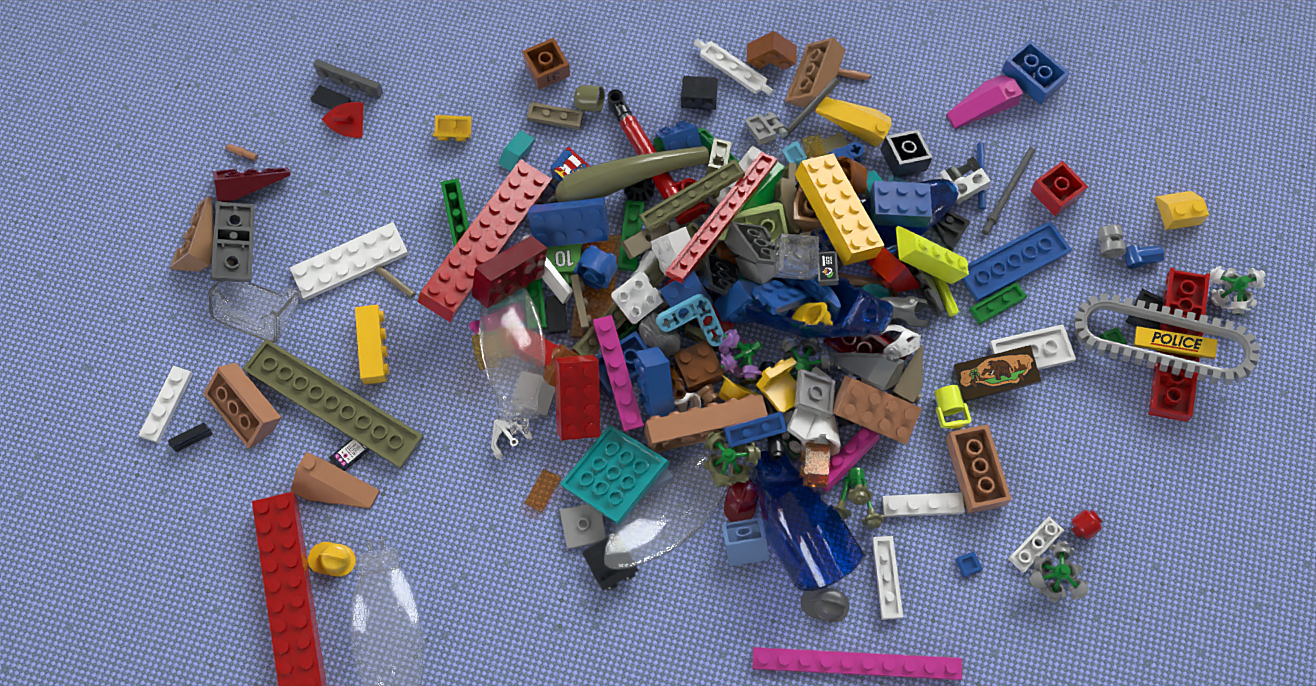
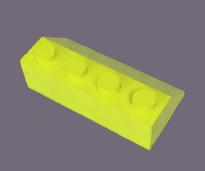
(930, 257)

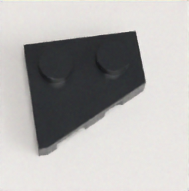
(951, 228)

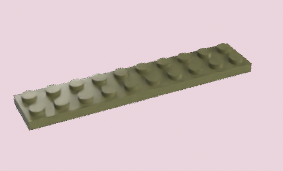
(333, 403)

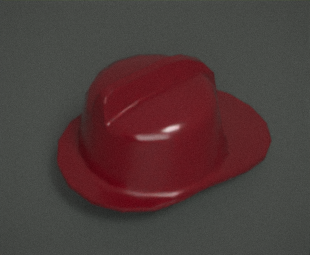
(741, 501)

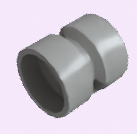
(1111, 241)

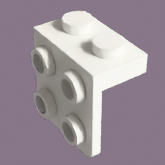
(637, 297)

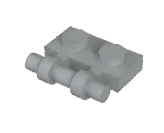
(761, 129)

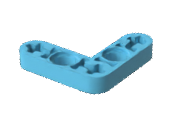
(693, 312)

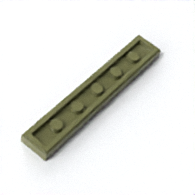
(692, 195)

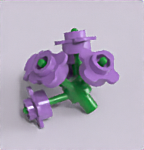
(746, 349)

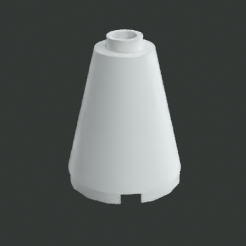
(823, 431)

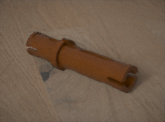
(677, 383)

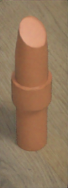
(853, 74)
(242, 152)

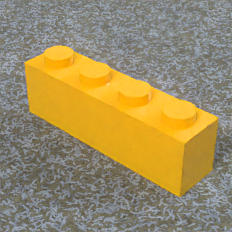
(371, 344)

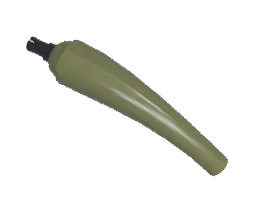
(617, 174)

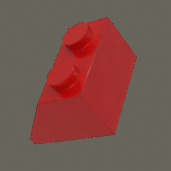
(892, 272)

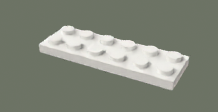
(348, 261)

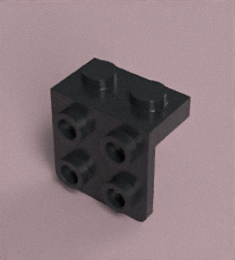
(699, 92)
(606, 577)

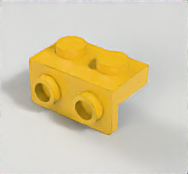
(453, 127)

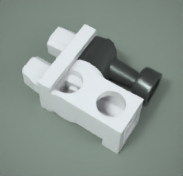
(967, 185)

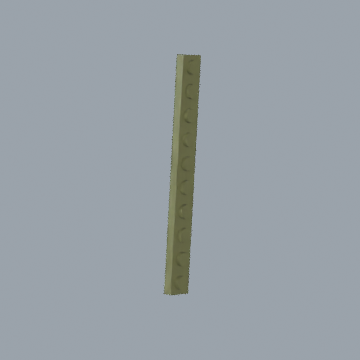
(589, 343)

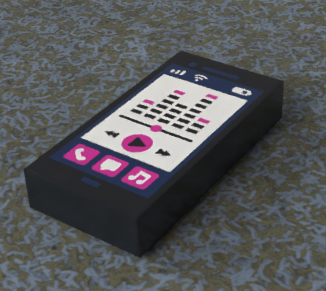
(348, 454)

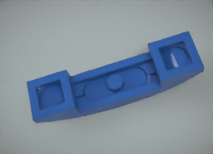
(820, 293)

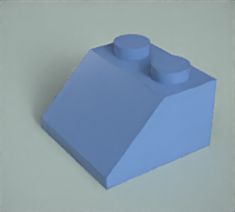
(745, 541)

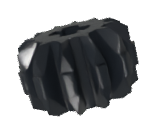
(640, 190)

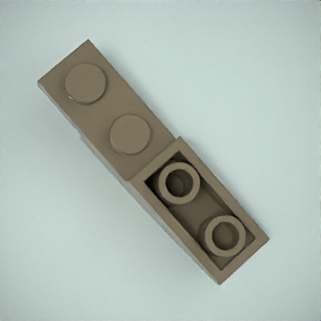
(785, 194)

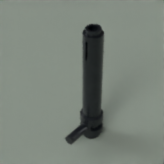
(774, 442)

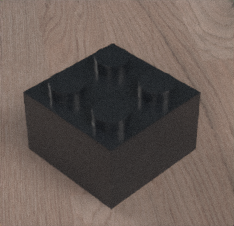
(906, 153)

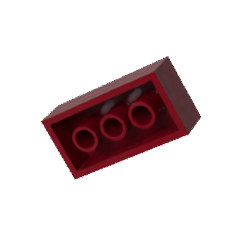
(509, 271)

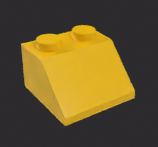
(1182, 209)

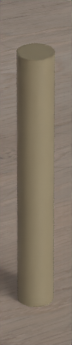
(396, 282)

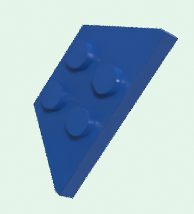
(780, 296)

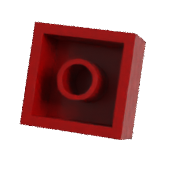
(1059, 188)

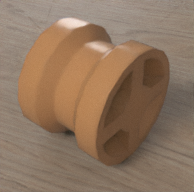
(708, 395)

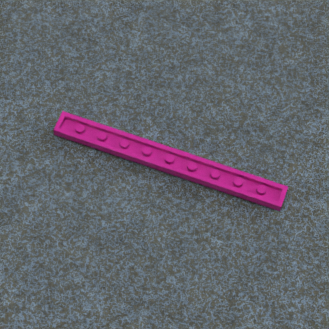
(857, 663)

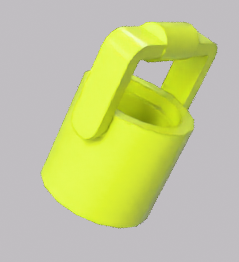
(950, 403)

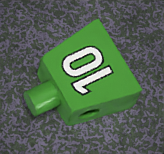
(565, 259)

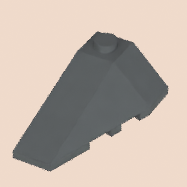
(875, 369)

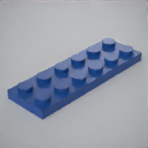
(1015, 260)

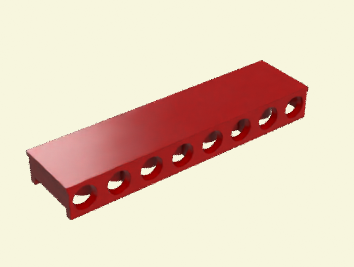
(1171, 393)

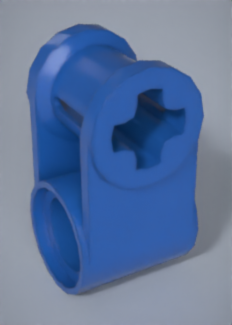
(848, 151)

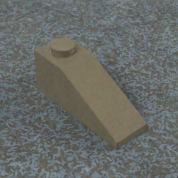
(911, 379)

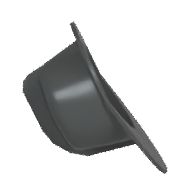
(825, 604)

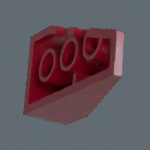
(233, 184)

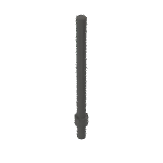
(993, 217)

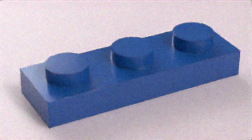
(755, 429)

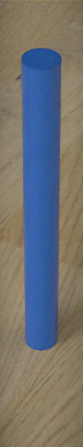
(981, 161)

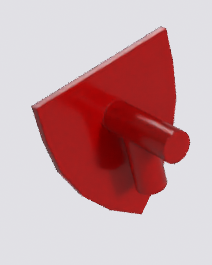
(346, 119)

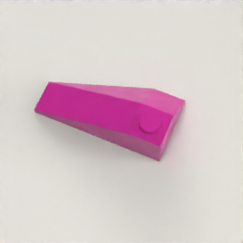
(989, 98)

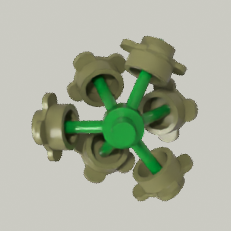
(729, 455)

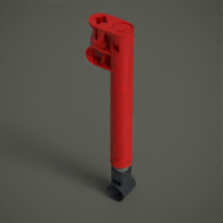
(642, 145)

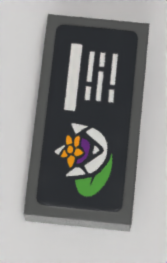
(827, 268)

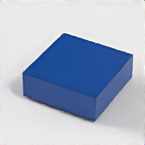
(968, 564)

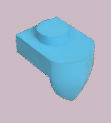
(794, 153)

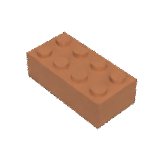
(876, 409)
(978, 469)

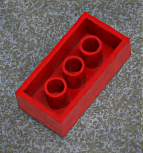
(577, 397)

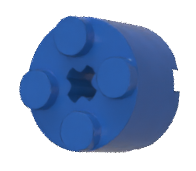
(596, 267)

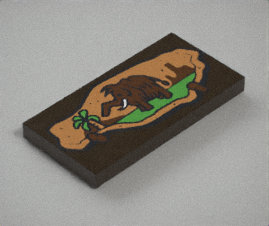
(997, 373)

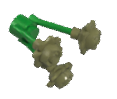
(859, 496)

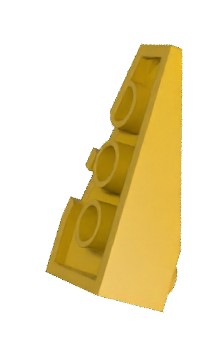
(859, 120)

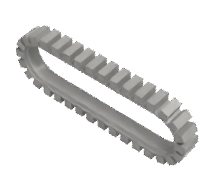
(1245, 341)

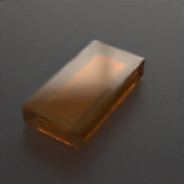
(542, 490)

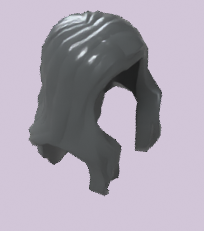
(905, 309)
(653, 336)

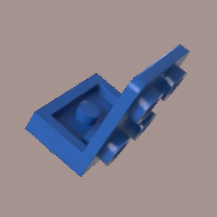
(680, 136)

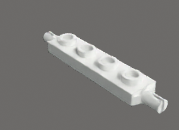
(733, 67)

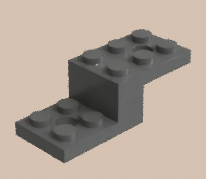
(233, 242)

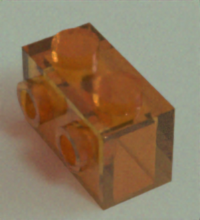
(816, 465)

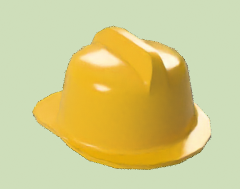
(813, 313)
(733, 390)
(331, 559)

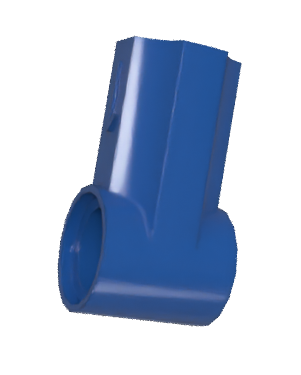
(1137, 257)

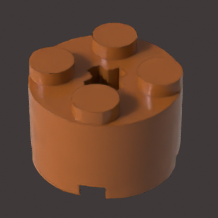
(855, 173)

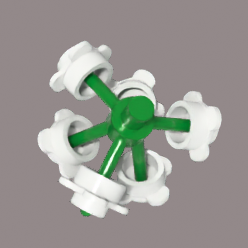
(1236, 283)

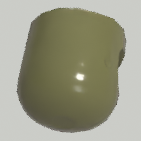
(586, 98)

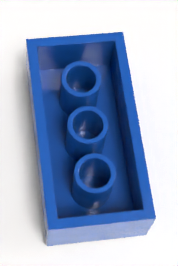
(569, 222)

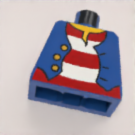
(565, 164)

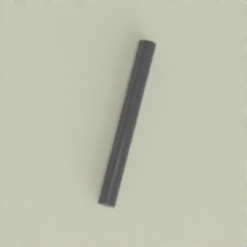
(813, 104)

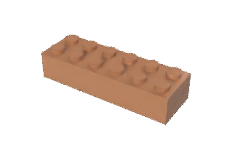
(696, 424)

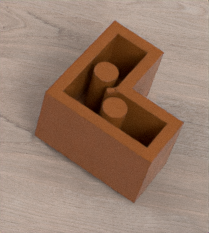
(772, 49)

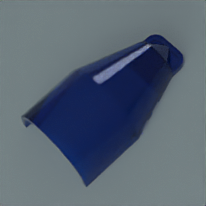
(858, 315)
(802, 528)

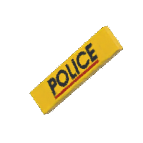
(1175, 343)

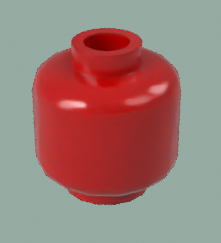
(1086, 524)

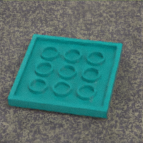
(614, 474)

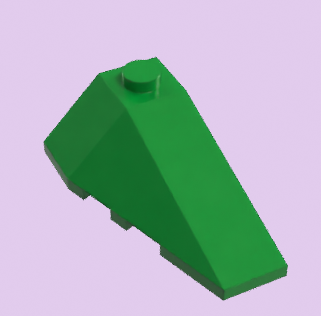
(765, 192)

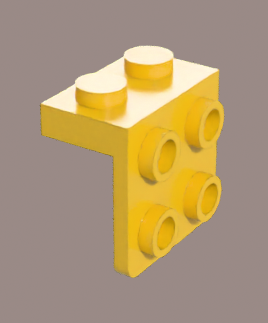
(779, 385)

